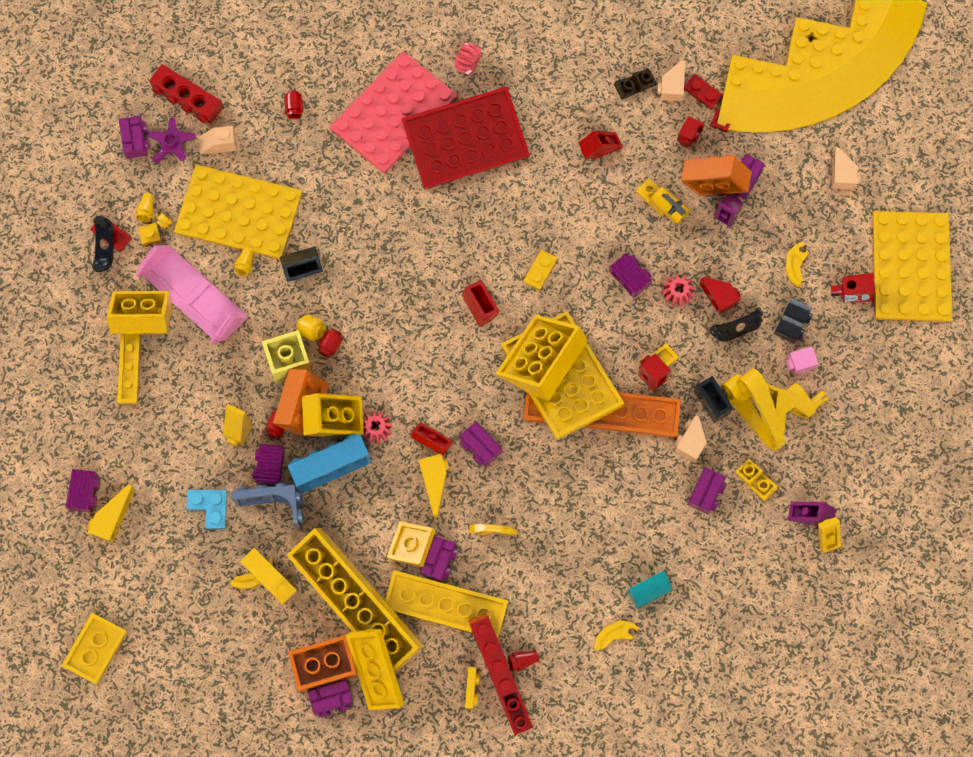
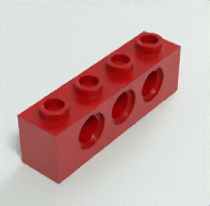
(165, 77)

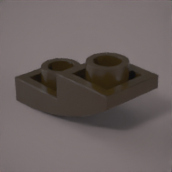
(635, 84)

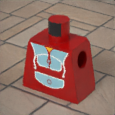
(863, 288)

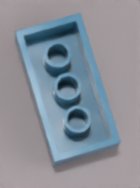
(329, 463)

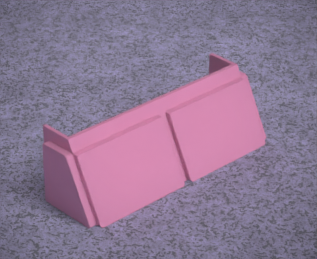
(192, 293)

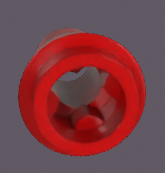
(521, 660)

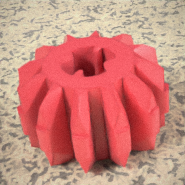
(467, 58)
(687, 290)
(383, 425)

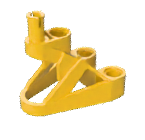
(771, 405)

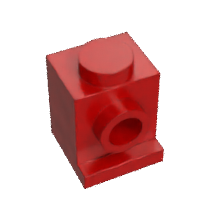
(690, 132)

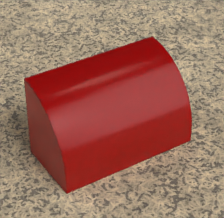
(480, 303)

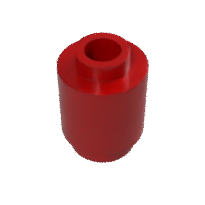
(293, 104)
(330, 343)
(273, 430)

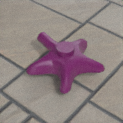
(170, 141)

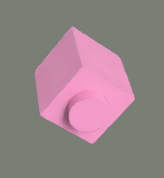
(802, 361)

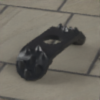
(103, 257)
(728, 331)

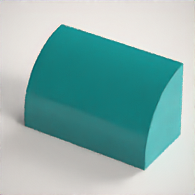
(650, 589)

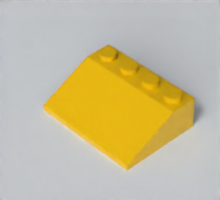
(543, 356)

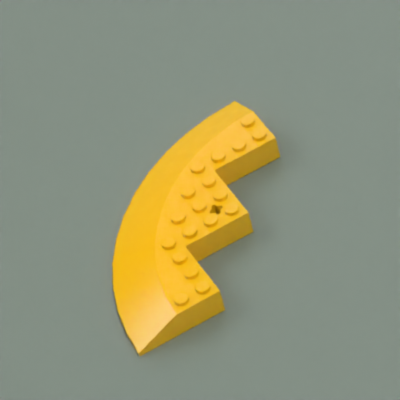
(821, 75)

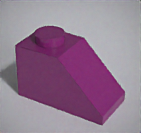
(728, 209)
(810, 512)

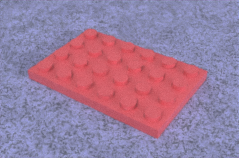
(375, 118)

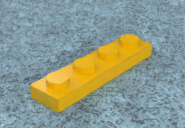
(129, 369)

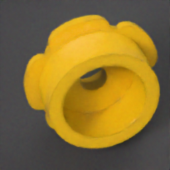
(164, 221)

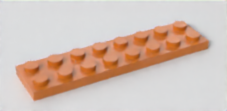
(639, 415)

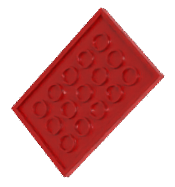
(465, 137)

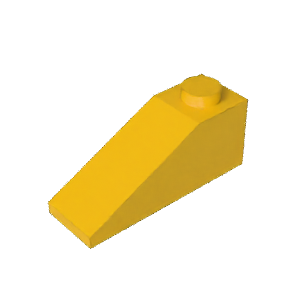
(236, 426)
(434, 477)
(109, 518)
(268, 576)

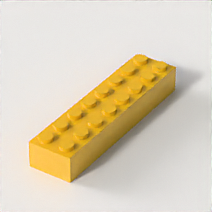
(352, 595)

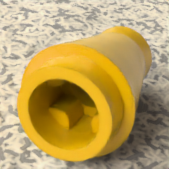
(144, 211)
(243, 264)

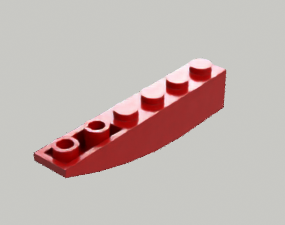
(500, 673)

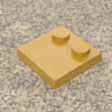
(411, 544)

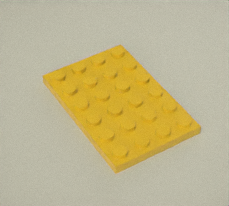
(238, 211)
(912, 266)
(581, 396)

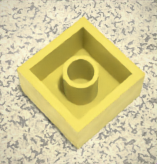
(284, 354)

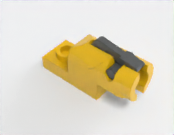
(663, 201)

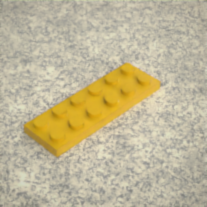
(442, 602)

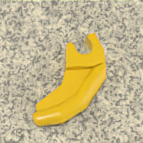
(793, 262)
(485, 529)
(247, 581)
(612, 632)

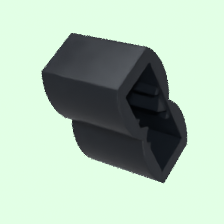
(793, 320)

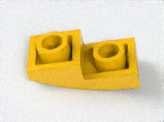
(756, 480)

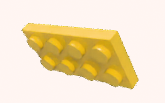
(374, 669)

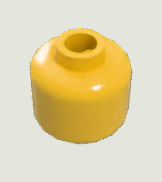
(311, 327)

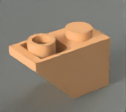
(692, 442)

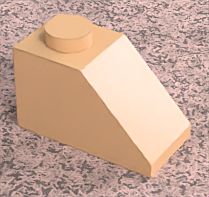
(672, 83)
(218, 140)
(844, 171)

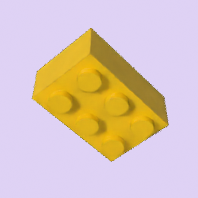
(139, 312)
(332, 415)

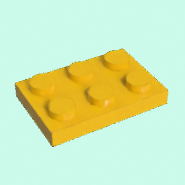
(94, 648)

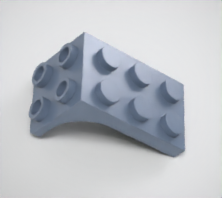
(281, 493)

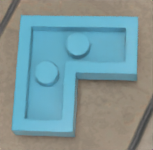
(213, 502)

